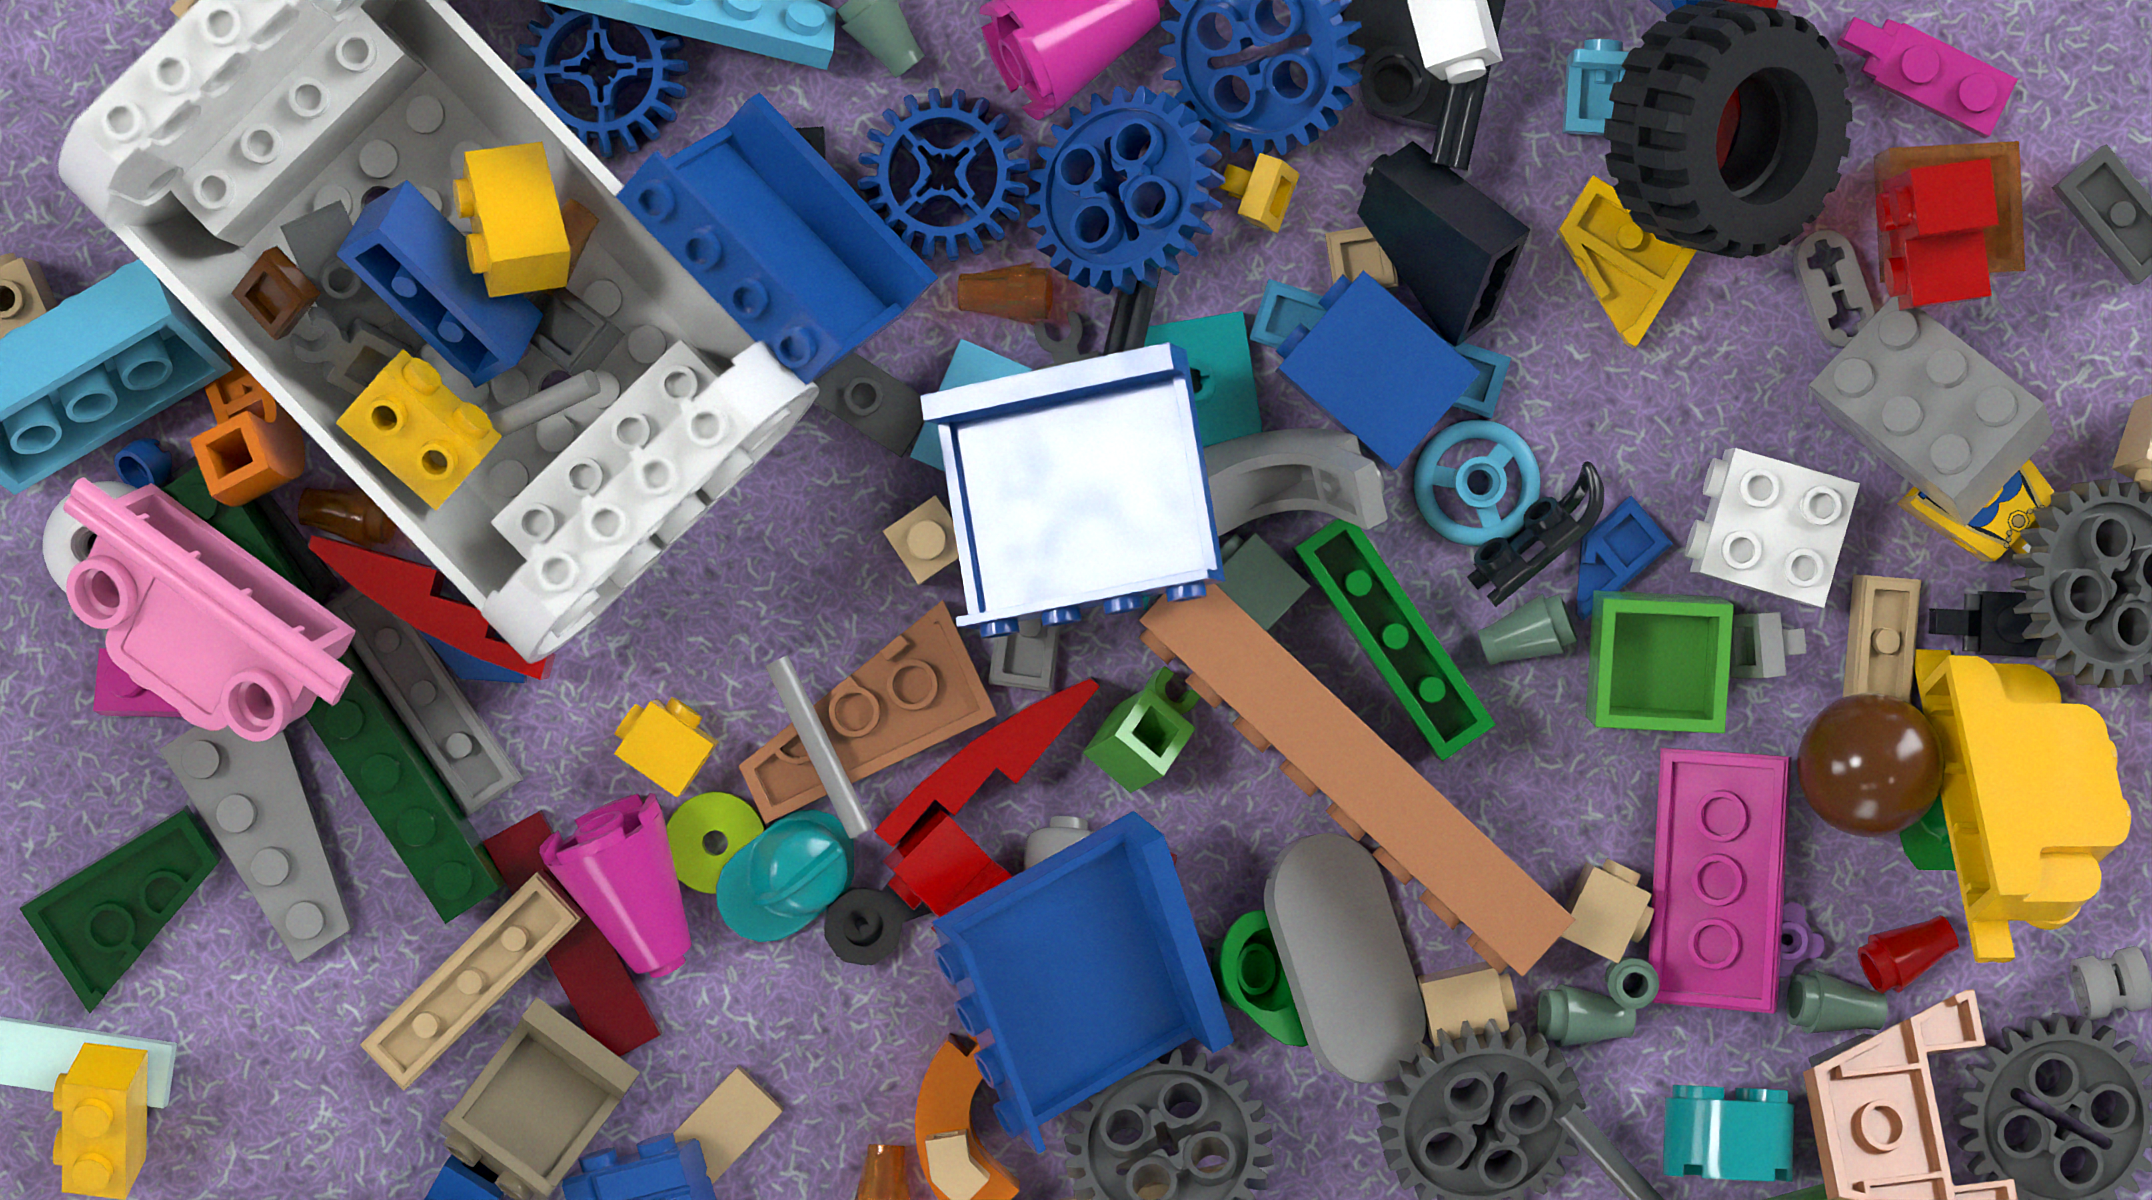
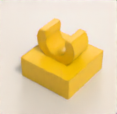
(1263, 192)

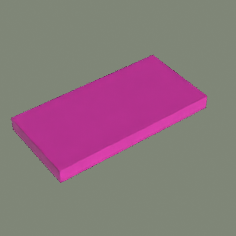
(1719, 878)

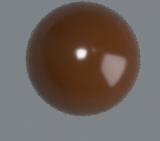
(1870, 765)

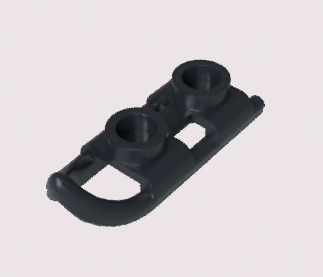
(1544, 522)

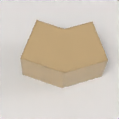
(952, 1165)

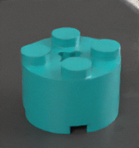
(1729, 1138)

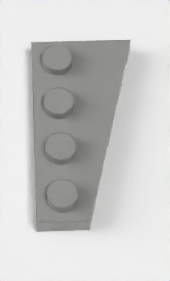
(267, 829)

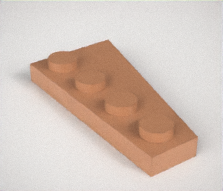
(885, 711)

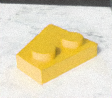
(1620, 261)

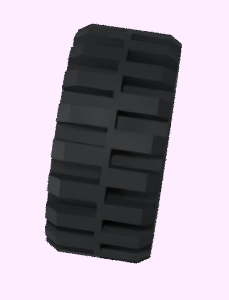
(1671, 115)

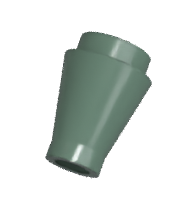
(882, 32)
(1530, 631)
(1830, 1004)
(1581, 1016)

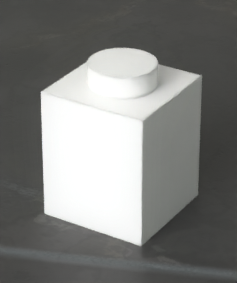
(1455, 38)

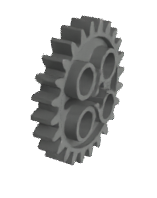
(2107, 622)
(2086, 1069)
(1144, 1104)
(1430, 1106)

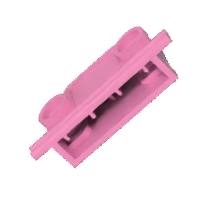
(202, 616)

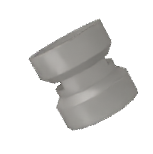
(2111, 983)

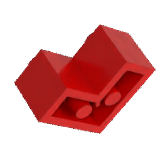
(1938, 233)
(941, 866)

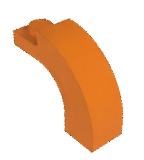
(253, 444)
(946, 1107)

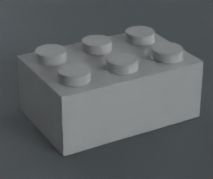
(1932, 409)

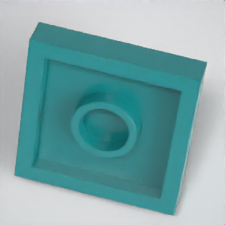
(1218, 371)

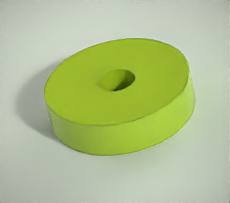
(696, 818)

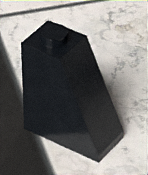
(1442, 238)

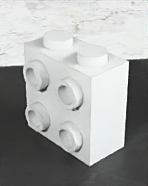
(1771, 526)

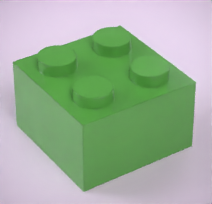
(1659, 661)

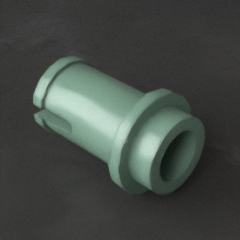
(1643, 991)

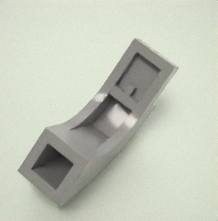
(1293, 472)

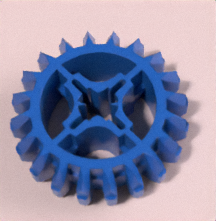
(605, 103)
(984, 136)

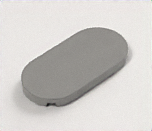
(1344, 957)

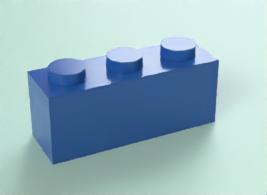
(425, 276)

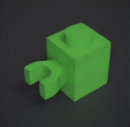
(1143, 734)

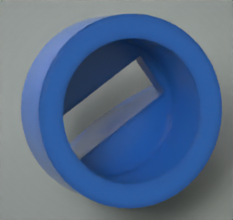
(143, 463)

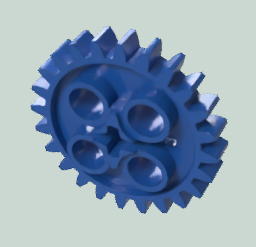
(1277, 107)
(1171, 168)

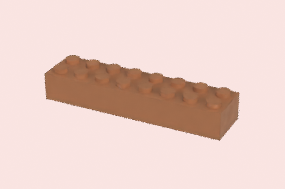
(1361, 774)

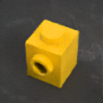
(665, 743)

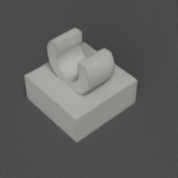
(1762, 644)

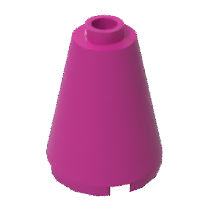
(1061, 44)
(626, 881)

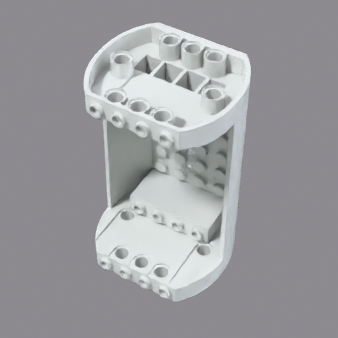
(313, 102)

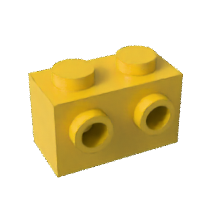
(513, 219)
(420, 428)
(102, 1120)

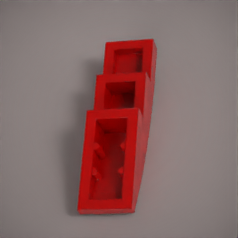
(413, 594)
(1009, 746)

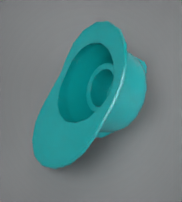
(786, 876)

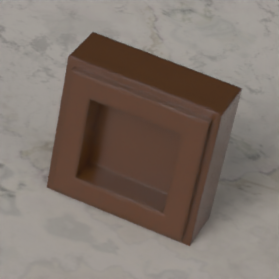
(276, 293)

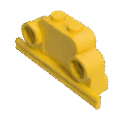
(2022, 794)

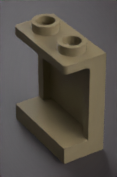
(537, 1104)

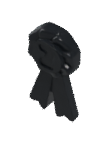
(867, 923)

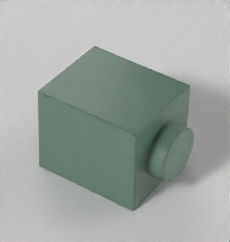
(1259, 579)

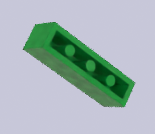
(1394, 637)

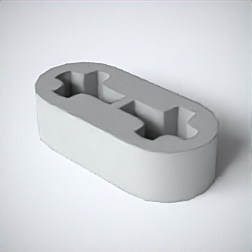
(1818, 293)

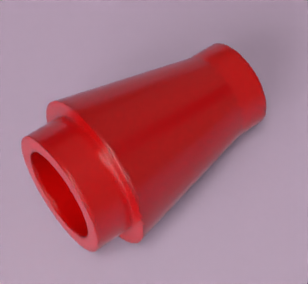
(1905, 953)

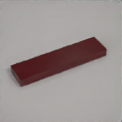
(584, 958)

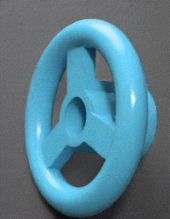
(1429, 473)

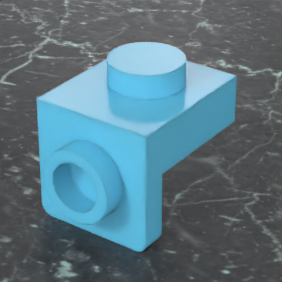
(1589, 85)

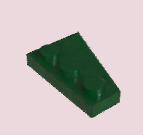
(119, 902)

